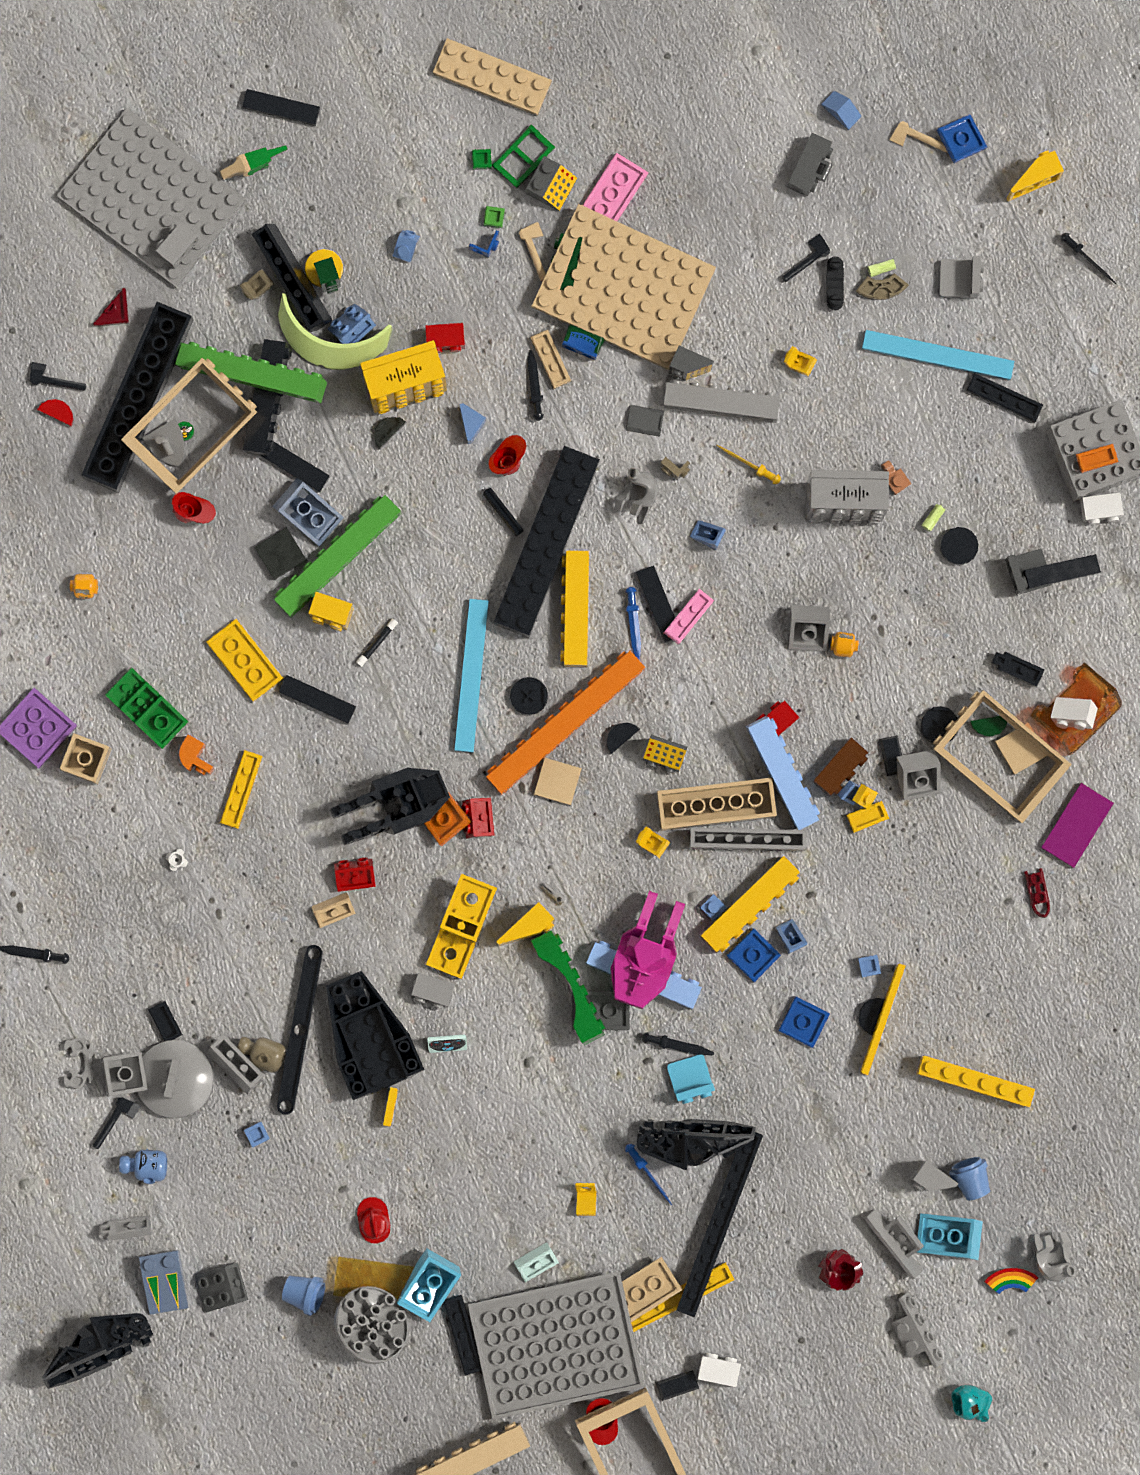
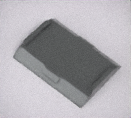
(645, 420)

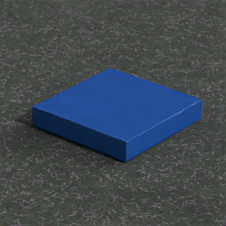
(962, 138)
(753, 955)
(804, 1022)

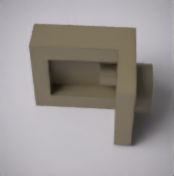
(256, 285)
(670, 468)

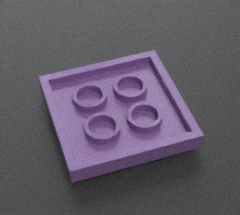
(36, 728)

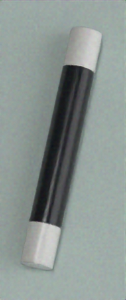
(376, 643)

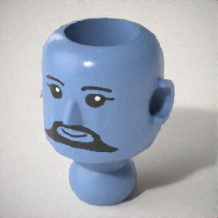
(147, 1165)

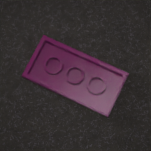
(1077, 825)

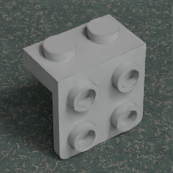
(961, 277)

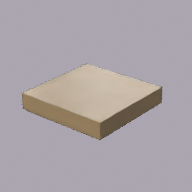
(1019, 751)
(557, 781)

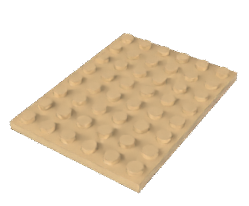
(625, 287)

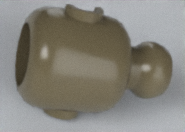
(264, 1053)

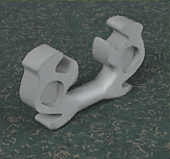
(79, 1080)

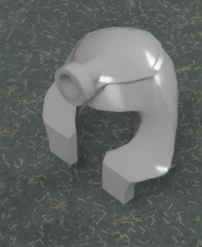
(642, 488)
(1053, 1265)

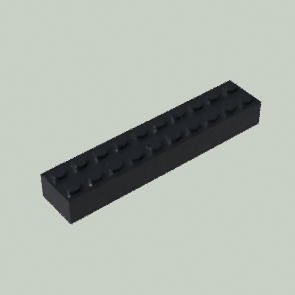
(137, 395)
(546, 541)

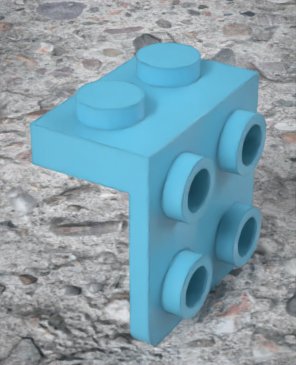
(690, 1079)

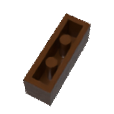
(841, 767)

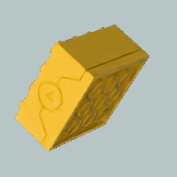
(404, 377)

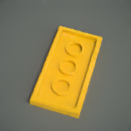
(244, 660)

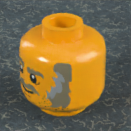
(84, 586)
(844, 644)

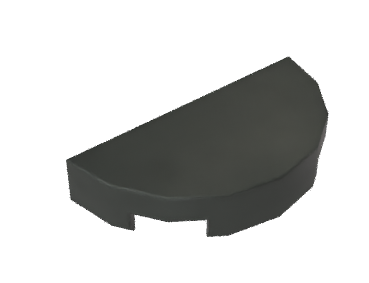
(387, 429)

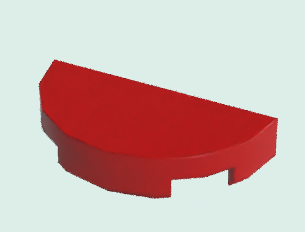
(58, 410)

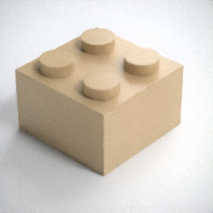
(85, 758)

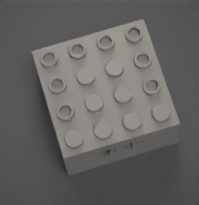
(1090, 431)
(847, 496)

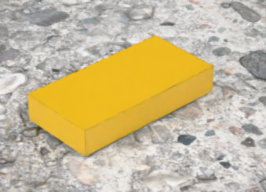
(865, 818)
(390, 1106)

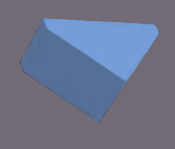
(842, 109)
(472, 422)
(708, 534)
(791, 936)

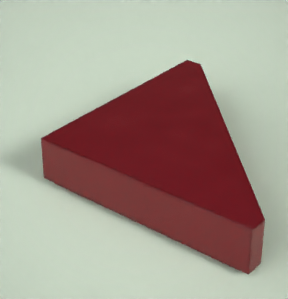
(116, 312)

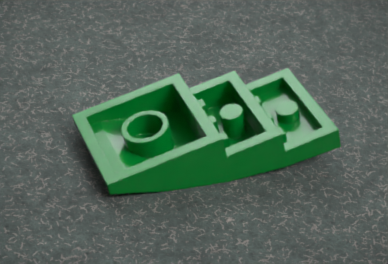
(146, 708)

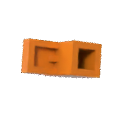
(189, 755)

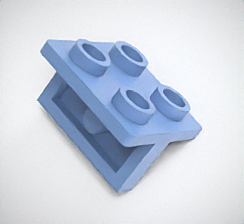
(351, 325)

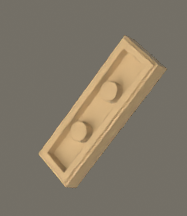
(550, 359)

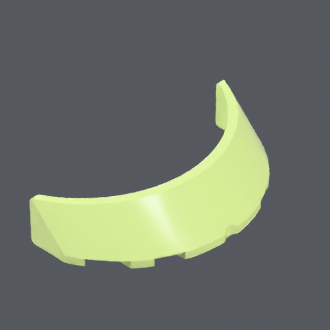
(326, 353)

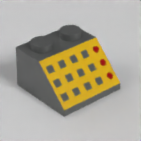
(551, 183)
(689, 364)
(665, 754)

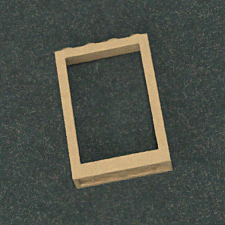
(233, 392)
(1043, 786)
(620, 1408)

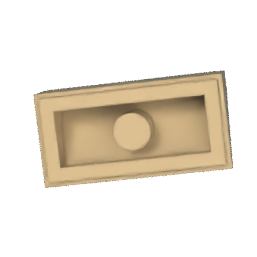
(333, 910)

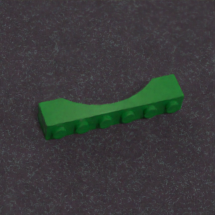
(586, 1023)

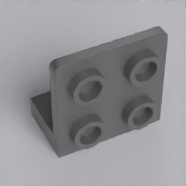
(1018, 564)
(221, 1287)

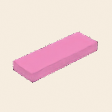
(688, 616)

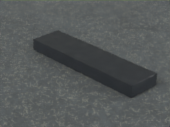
(281, 107)
(1004, 397)
(297, 467)
(1062, 571)
(656, 599)
(317, 699)
(463, 1335)

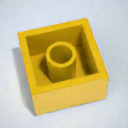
(330, 611)

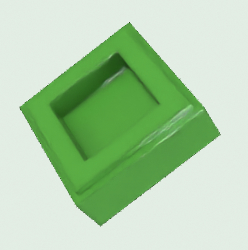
(494, 217)

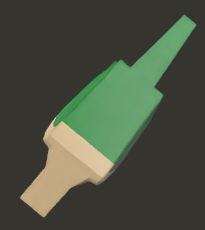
(251, 162)

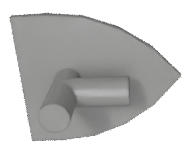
(167, 443)

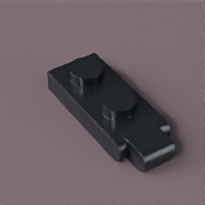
(1018, 668)

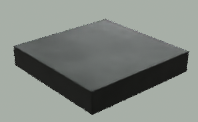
(280, 553)

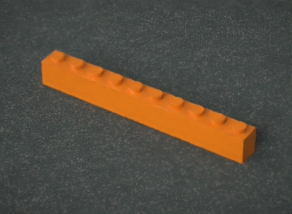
(566, 722)

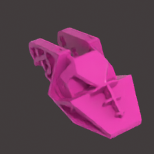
(641, 965)

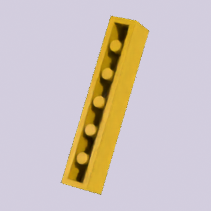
(576, 609)
(749, 904)
(975, 1081)

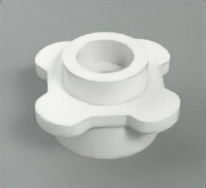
(171, 858)

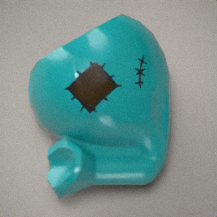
(971, 1402)

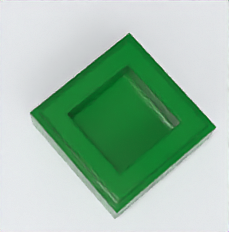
(481, 159)

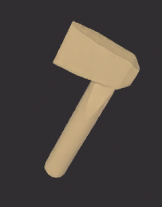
(903, 129)
(527, 234)

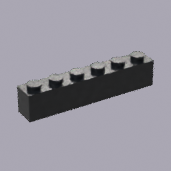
(292, 277)
(263, 424)

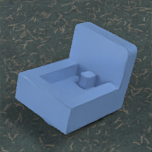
(406, 245)

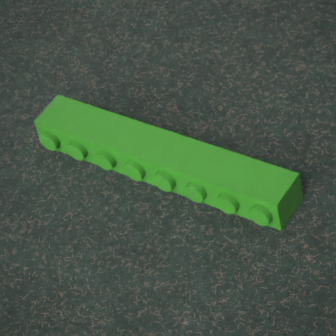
(255, 373)
(337, 556)

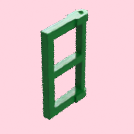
(514, 147)

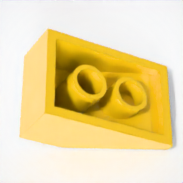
(1042, 172)
(530, 925)

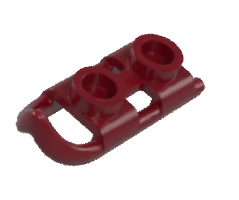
(1040, 896)

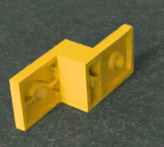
(461, 926)

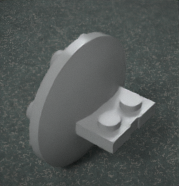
(176, 1079)
(371, 1325)

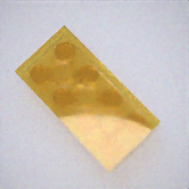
(359, 1273)

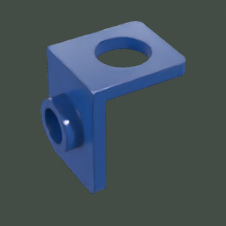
(492, 247)

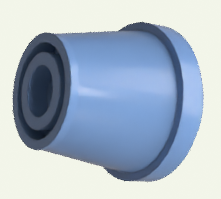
(971, 1177)
(304, 1293)

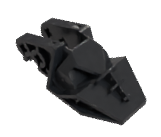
(408, 798)
(688, 1142)
(97, 1347)

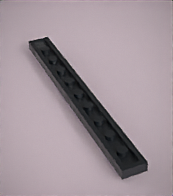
(718, 1227)

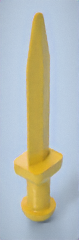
(761, 471)

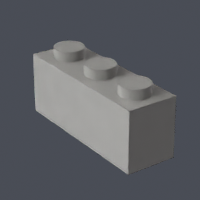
(235, 1064)

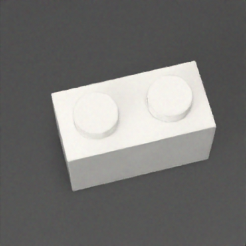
(1101, 508)
(1074, 713)
(719, 1370)

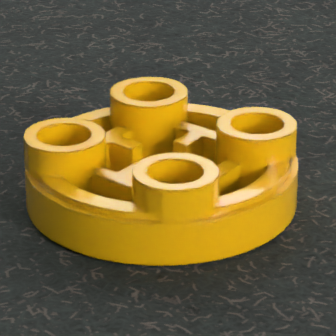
(318, 256)

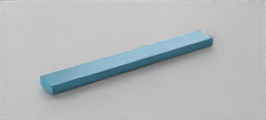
(938, 355)
(471, 675)

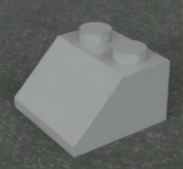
(809, 628)
(918, 774)
(124, 1074)
(930, 1178)

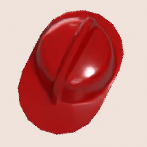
(508, 456)
(192, 508)
(373, 1220)
(606, 1433)

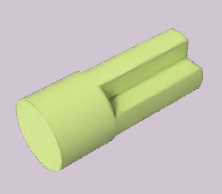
(879, 268)
(933, 517)

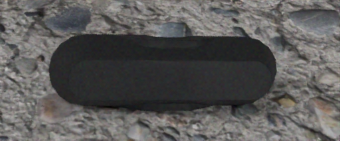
(835, 283)

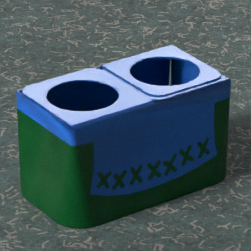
(583, 342)

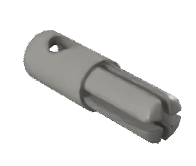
(554, 894)

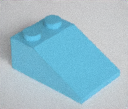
(950, 1236)
(429, 1285)

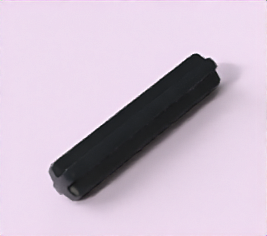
(503, 512)

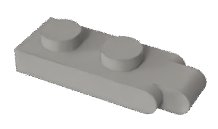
(126, 1228)

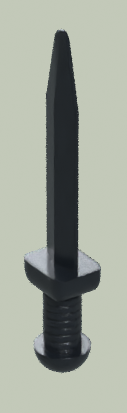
(1077, 249)
(535, 398)
(45, 955)
(664, 1041)

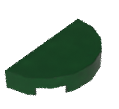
(989, 726)

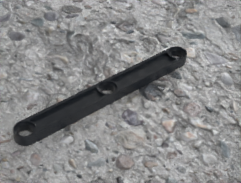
(297, 1043)

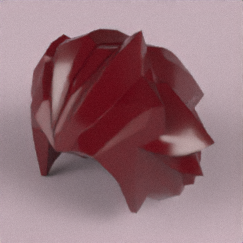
(840, 1270)

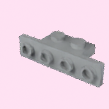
(898, 1240)
(914, 1333)

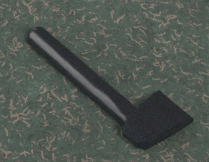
(821, 249)
(37, 378)
(123, 1105)

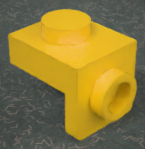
(799, 361)
(865, 796)
(652, 842)

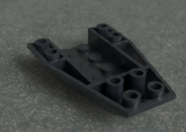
(369, 1038)

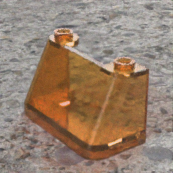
(1089, 686)

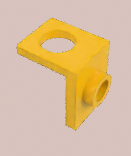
(586, 1199)

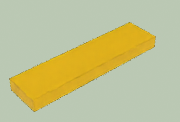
(241, 789)

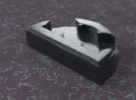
(619, 735)
(869, 1014)

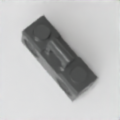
(805, 171)

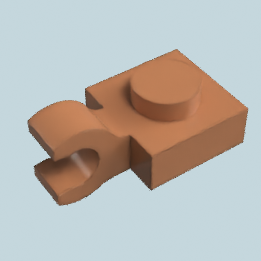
(897, 479)

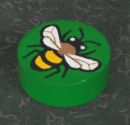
(187, 430)

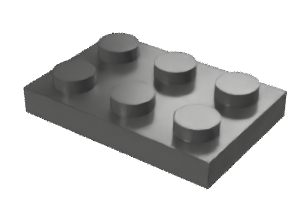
(612, 1012)

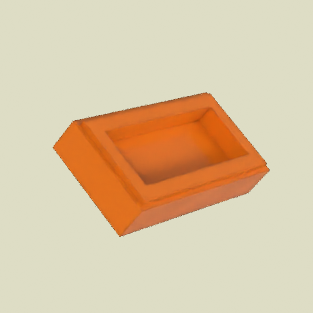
(1097, 458)

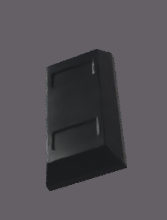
(890, 751)
(165, 1021)
(677, 1385)

